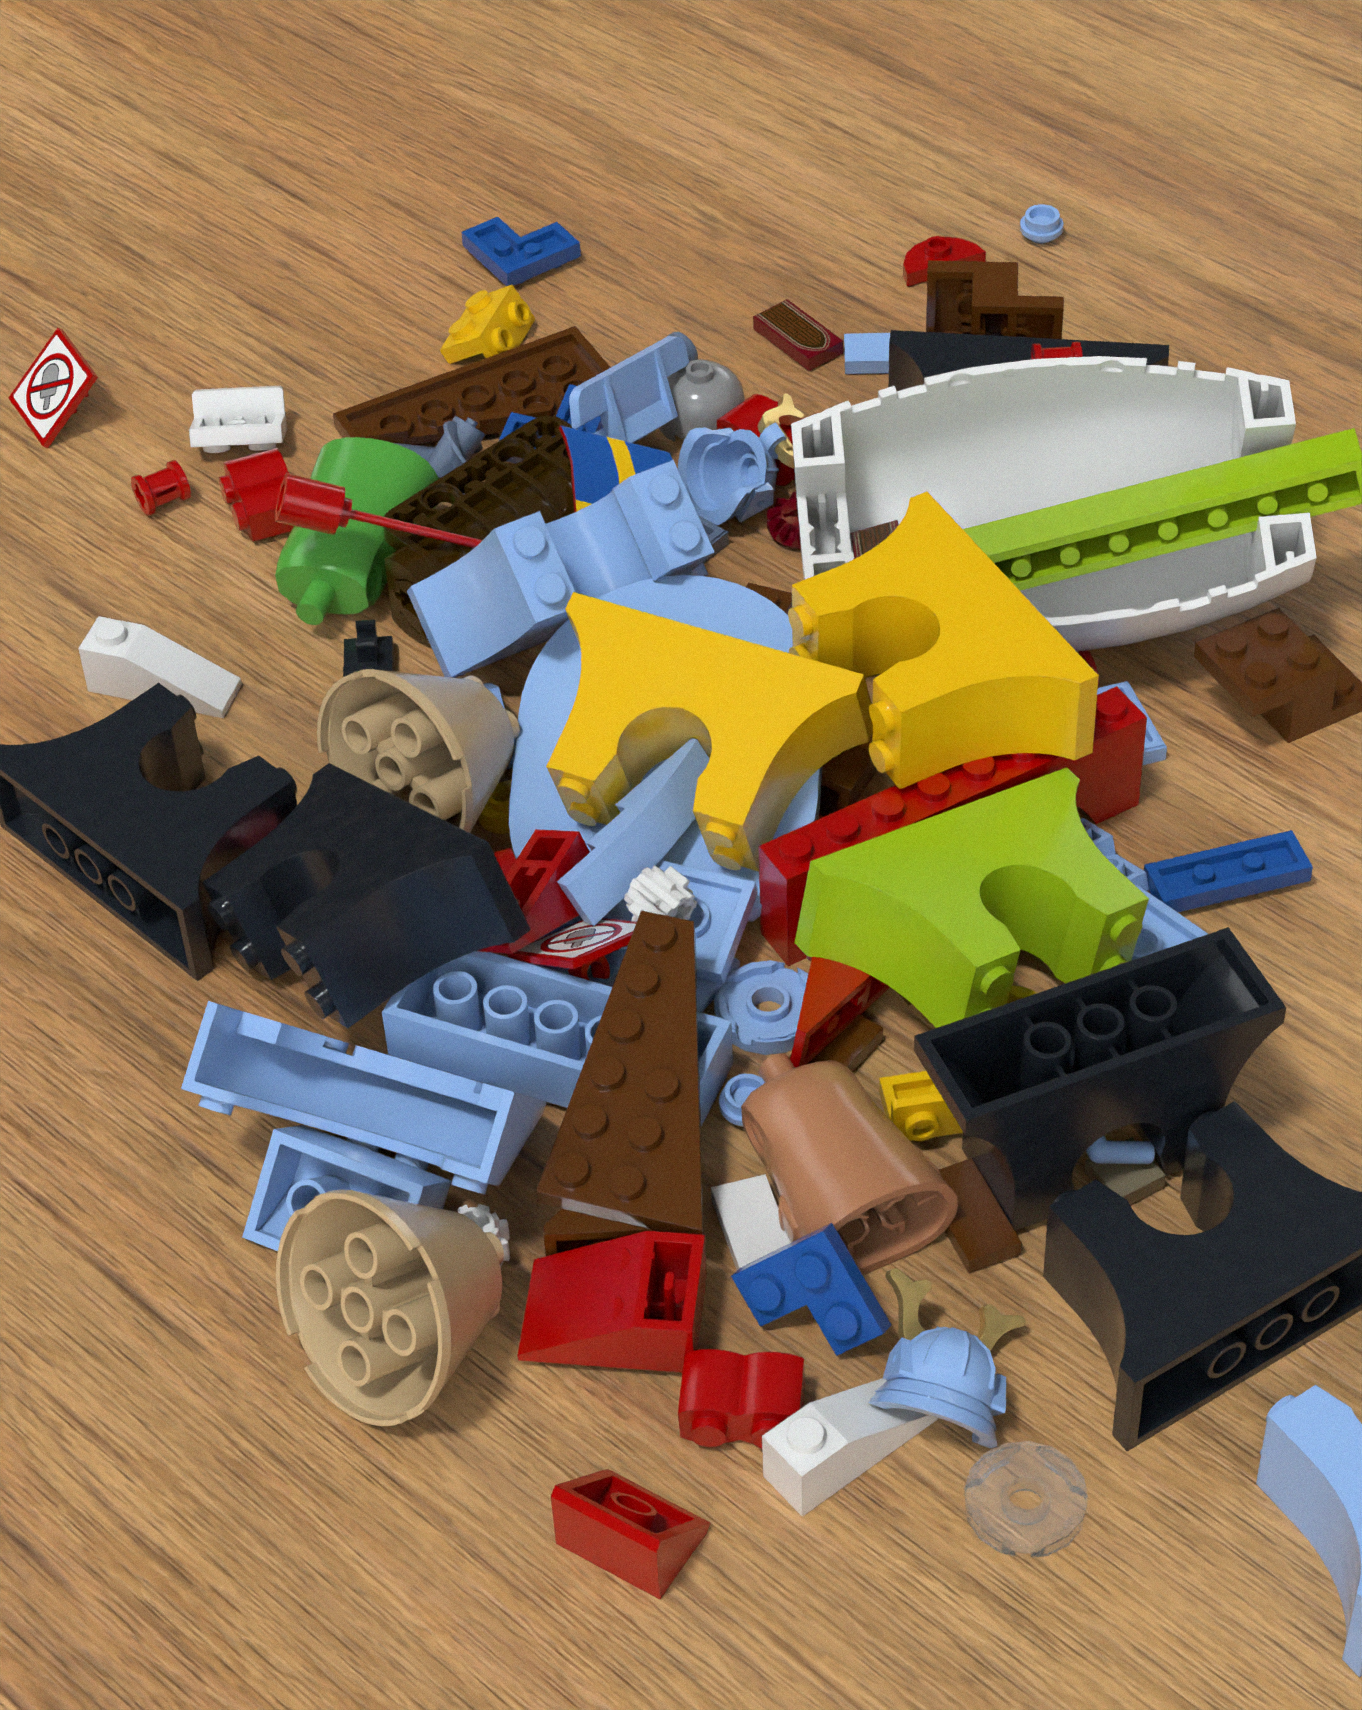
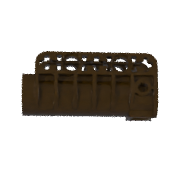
(507, 494)

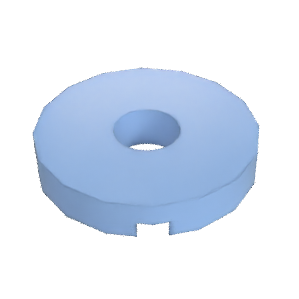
(756, 983)

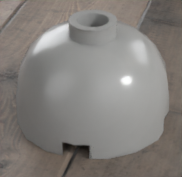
(701, 396)

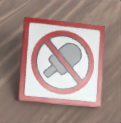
(53, 387)
(579, 947)

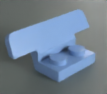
(633, 394)

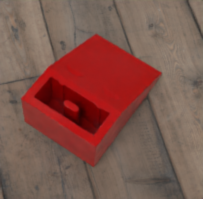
(618, 1303)

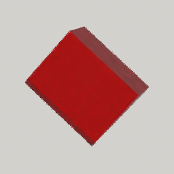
(625, 1529)

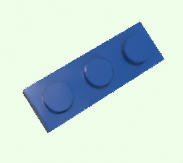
(1229, 872)

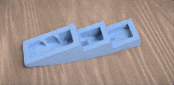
(638, 837)

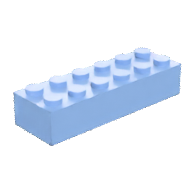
(520, 1027)

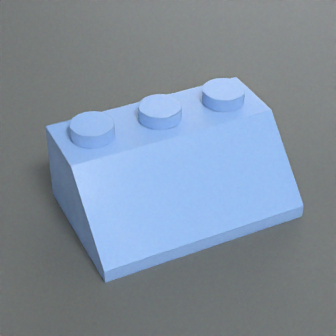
(311, 1162)

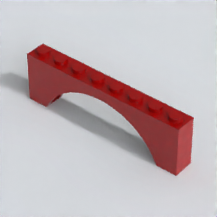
(1106, 788)

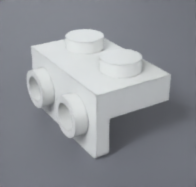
(238, 418)

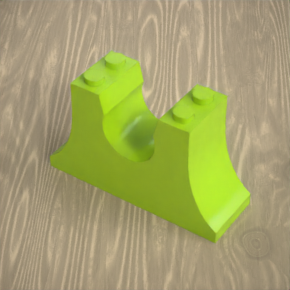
(964, 891)

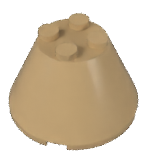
(420, 738)
(385, 1298)

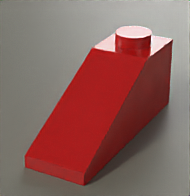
(535, 885)
(829, 1004)

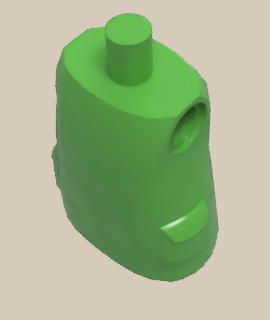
(348, 569)

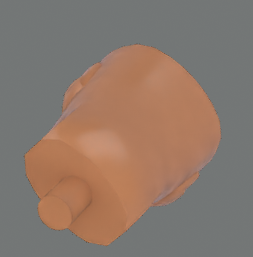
(843, 1163)

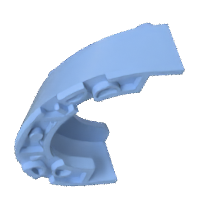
(361, 1096)

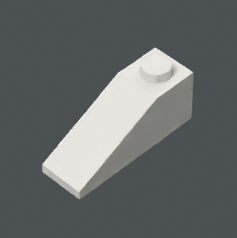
(131, 658)
(834, 1444)

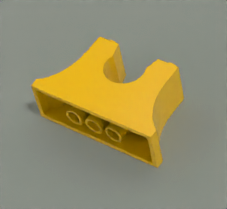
(956, 652)
(751, 707)

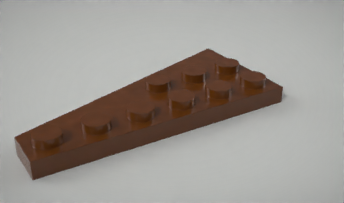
(518, 381)
(636, 1112)

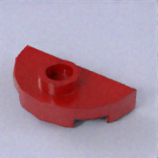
(938, 249)

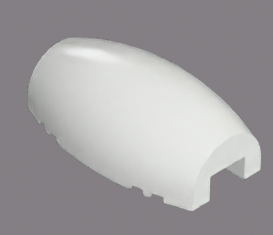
(1050, 434)

